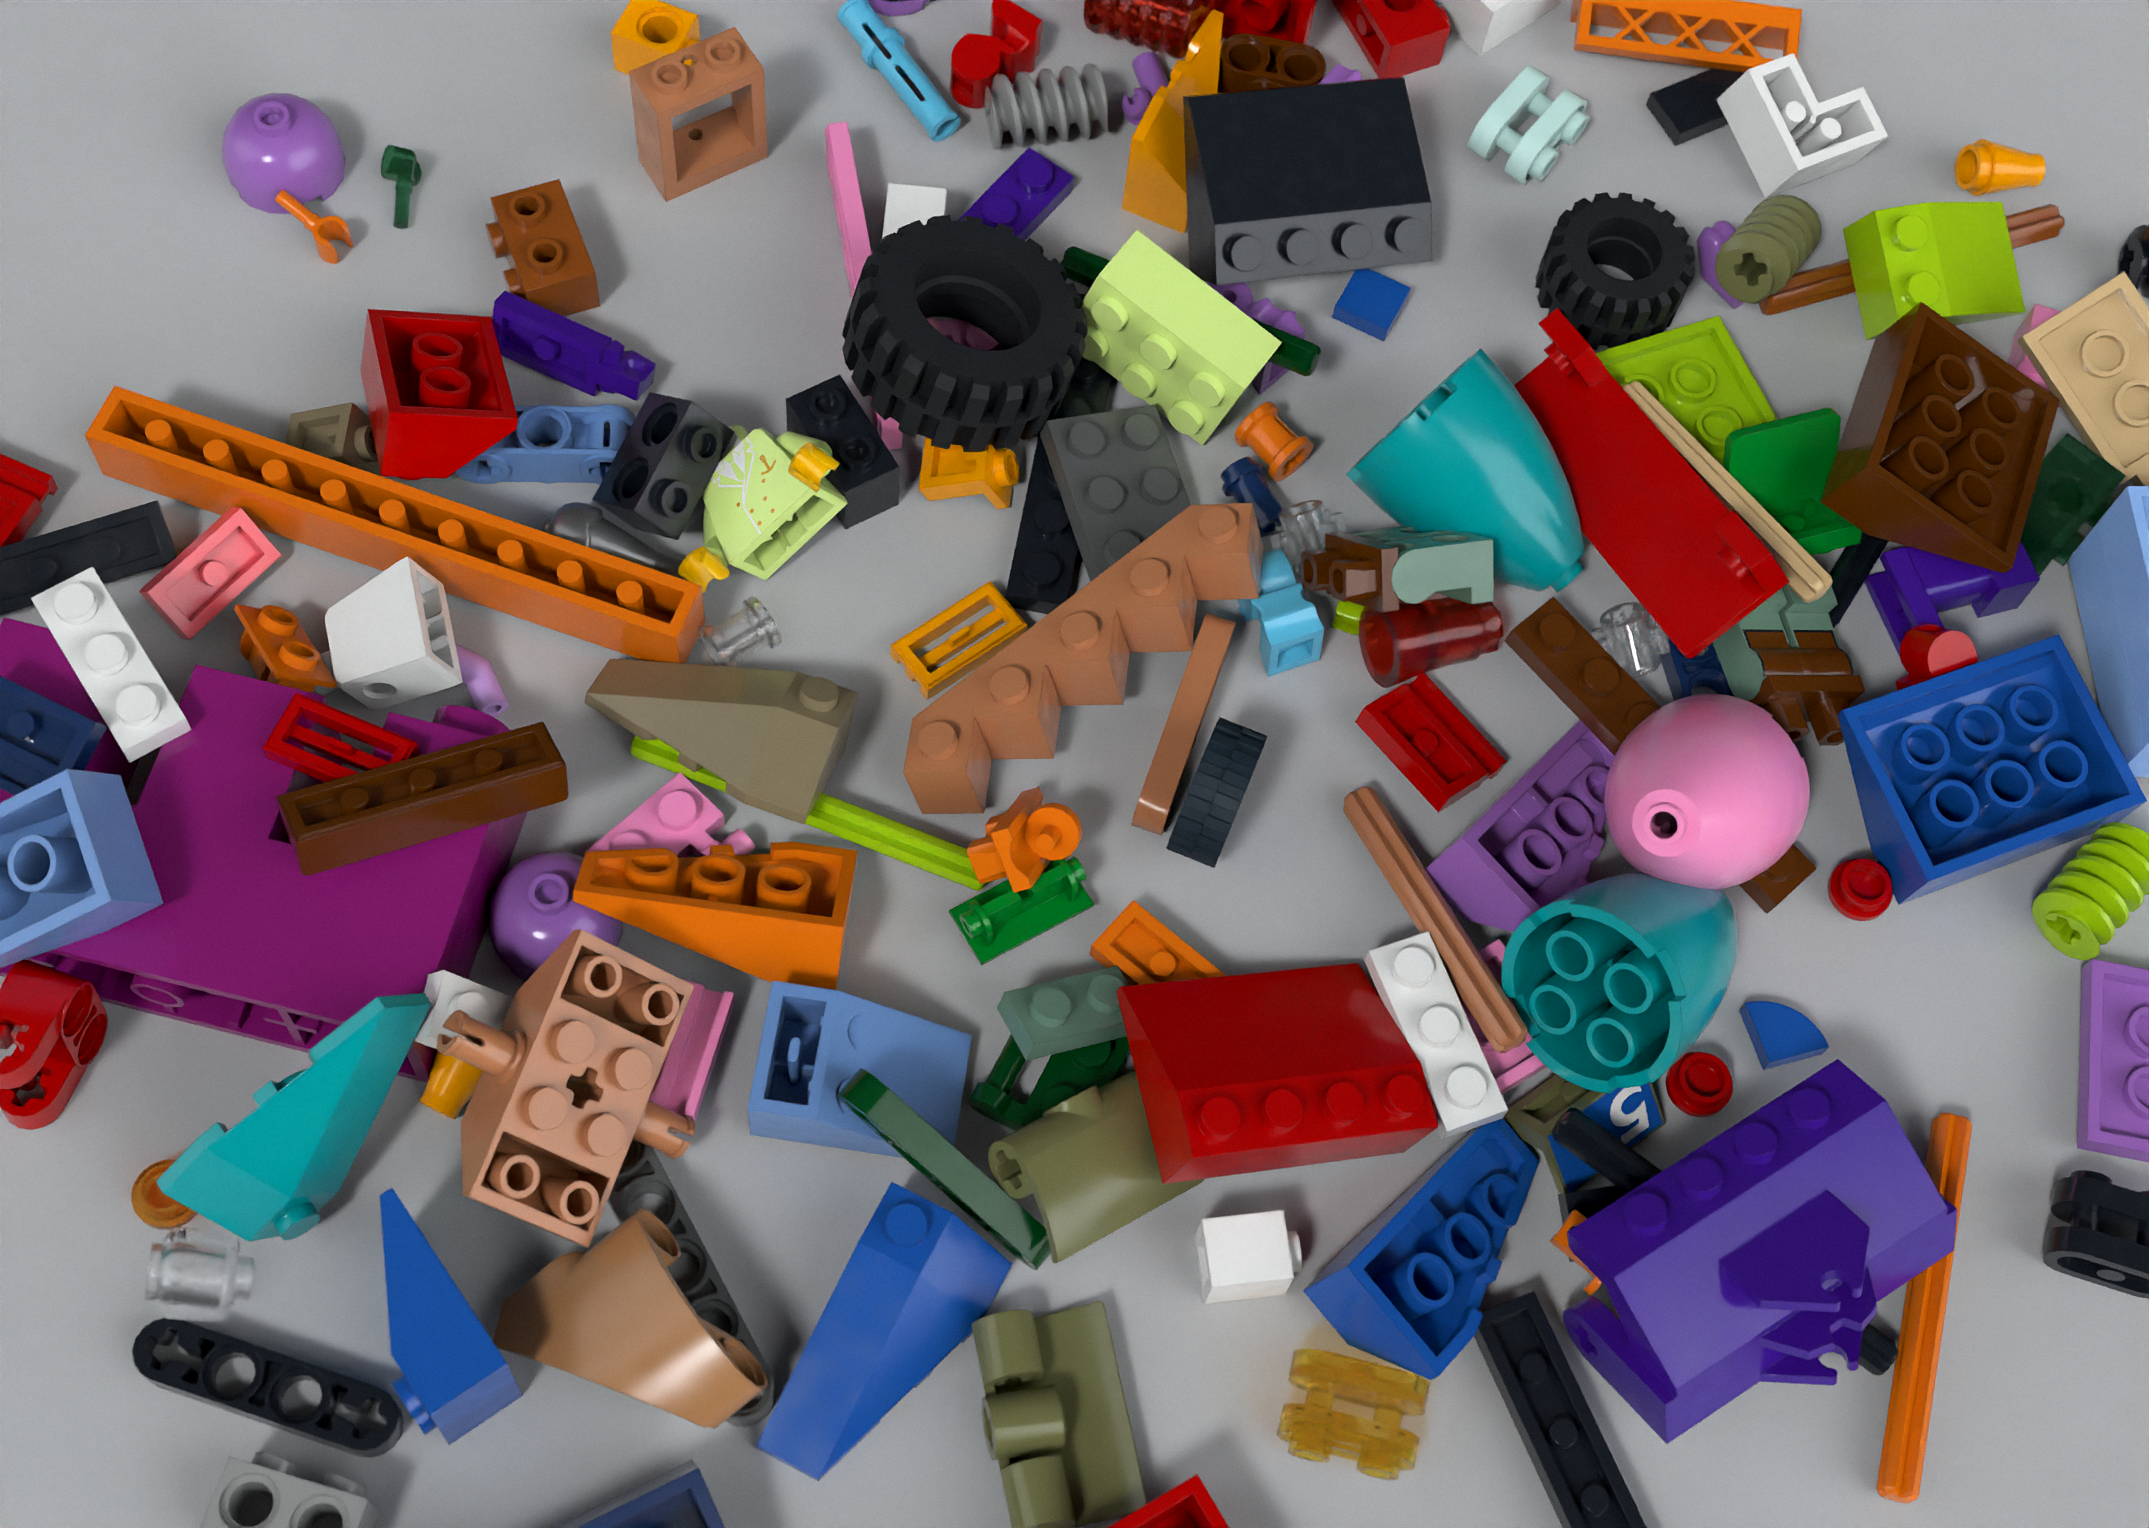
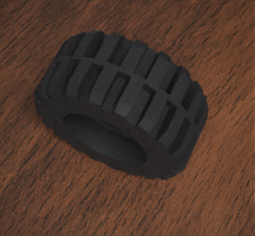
(946, 387)

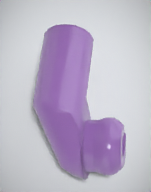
(1708, 246)

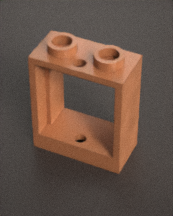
(712, 145)

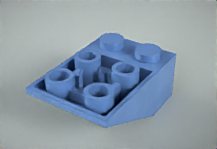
(820, 1040)

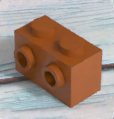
(543, 249)

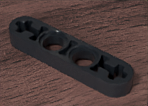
(265, 1394)

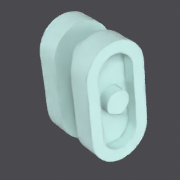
(1536, 151)

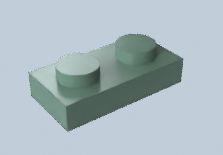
(1065, 1013)

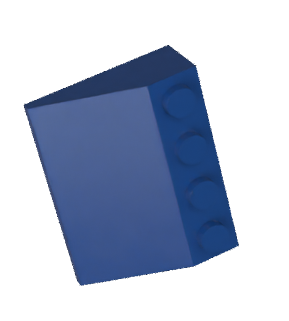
(1984, 768)

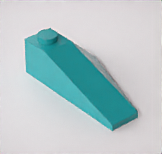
(302, 1139)

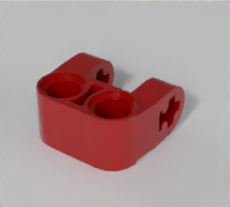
(56, 1034)

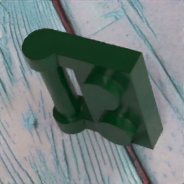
(1061, 1079)

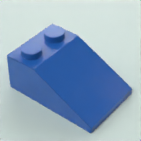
(446, 1356)

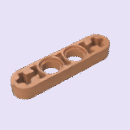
(1183, 724)

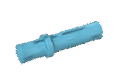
(863, 25)

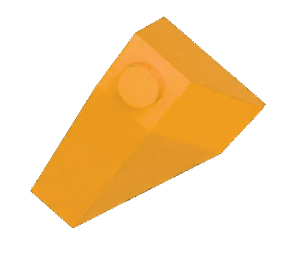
(1157, 150)

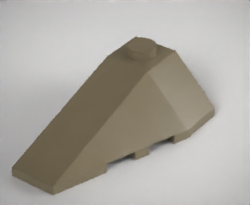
(755, 728)

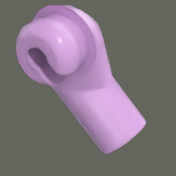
(481, 682)

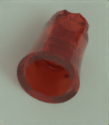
(1426, 637)

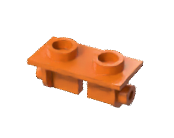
(281, 649)

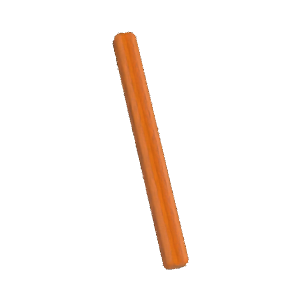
(1923, 1327)

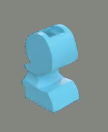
(1288, 622)

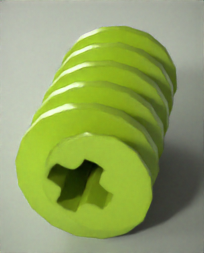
(2095, 891)

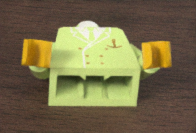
(763, 504)

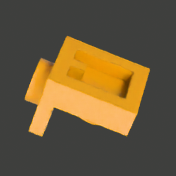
(961, 473)

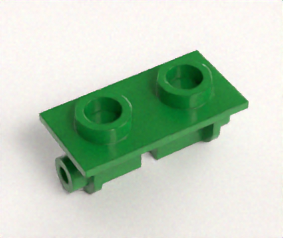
(1005, 919)

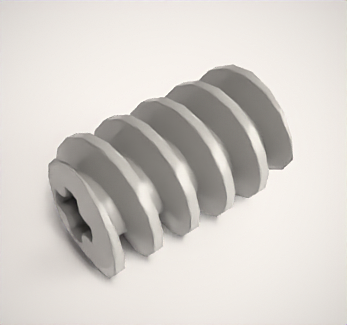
(1046, 104)

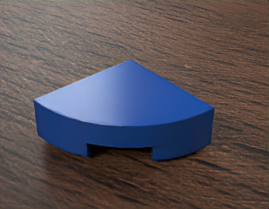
(1781, 1033)

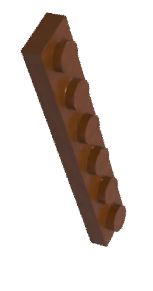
(1612, 706)

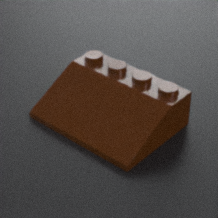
(1941, 444)

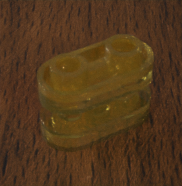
(1376, 1444)

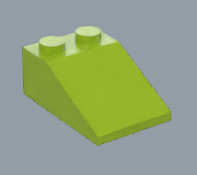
(1934, 254)

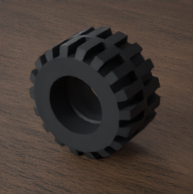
(1622, 236)

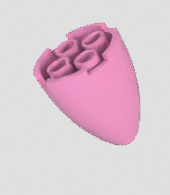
(1706, 792)

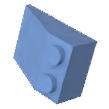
(69, 864)

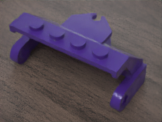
(1758, 1253)

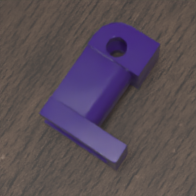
(1925, 584)

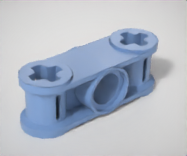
(575, 457)

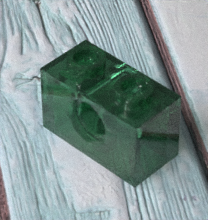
(2069, 493)

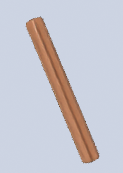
(1432, 913)

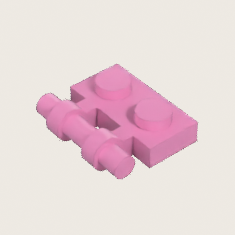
(674, 819)

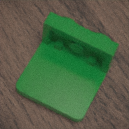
(1786, 472)

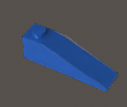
(1423, 1265)
(887, 1325)

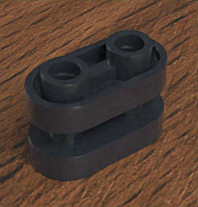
(2105, 1233)

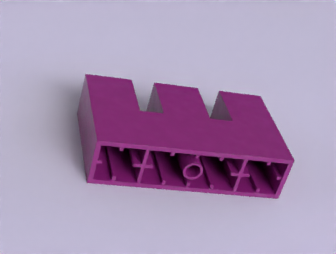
(239, 926)

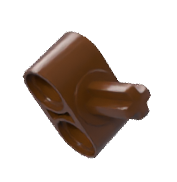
(1266, 63)

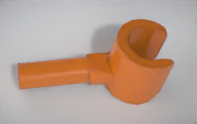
(323, 229)

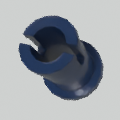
(1247, 485)

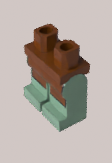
(1402, 566)
(1791, 665)

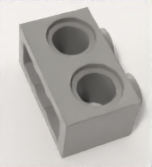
(295, 1500)

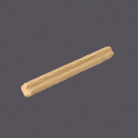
(1805, 574)

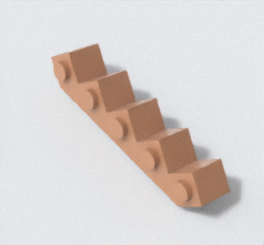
(1080, 654)

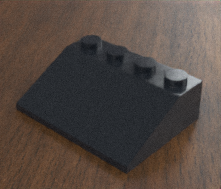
(1304, 181)

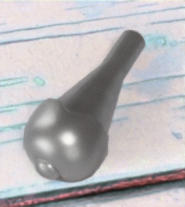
(587, 527)

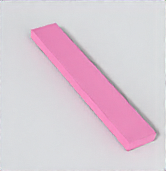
(853, 235)

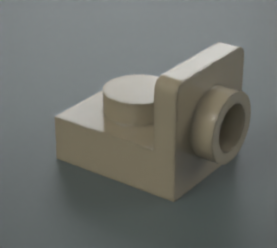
(336, 433)

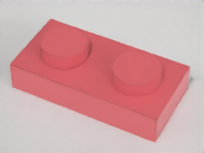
(210, 573)

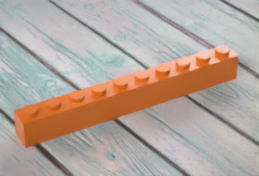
(385, 521)

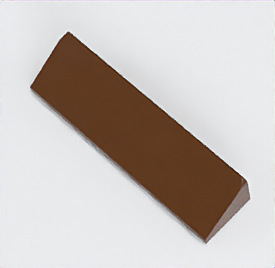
(423, 798)

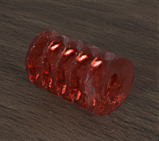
(1153, 23)

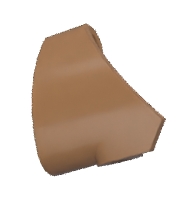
(630, 1328)

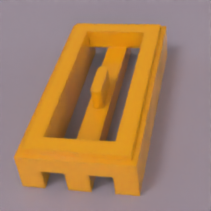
(967, 661)

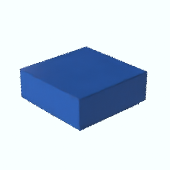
(1371, 303)

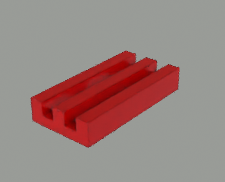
(318, 767)

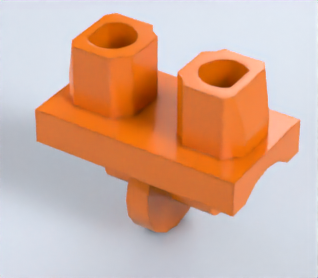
(1025, 841)

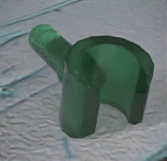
(401, 166)

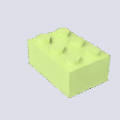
(1172, 337)

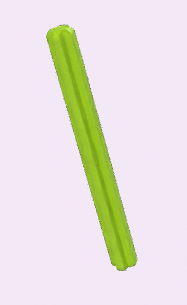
(845, 822)

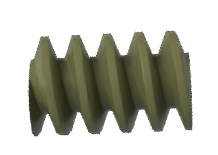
(1767, 248)

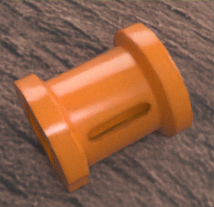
(1273, 441)

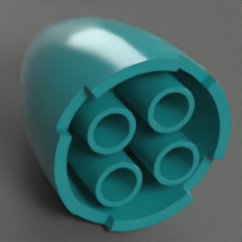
(1480, 467)
(1620, 977)

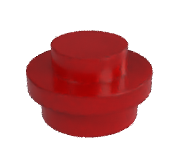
(1860, 889)
(1699, 1084)

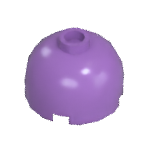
(280, 146)
(536, 912)

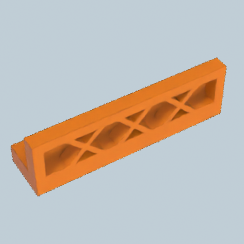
(1713, 20)

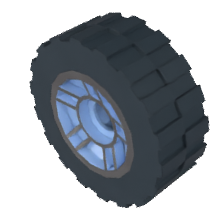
(1216, 792)

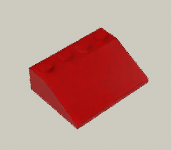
(1272, 1071)

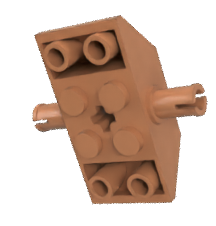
(568, 1085)

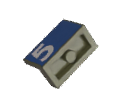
(1626, 1113)

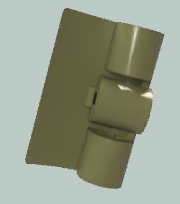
(1086, 1166)
(1057, 1417)

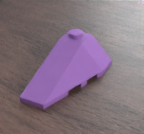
(1531, 838)

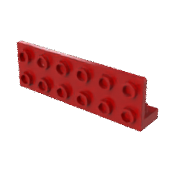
(1643, 502)

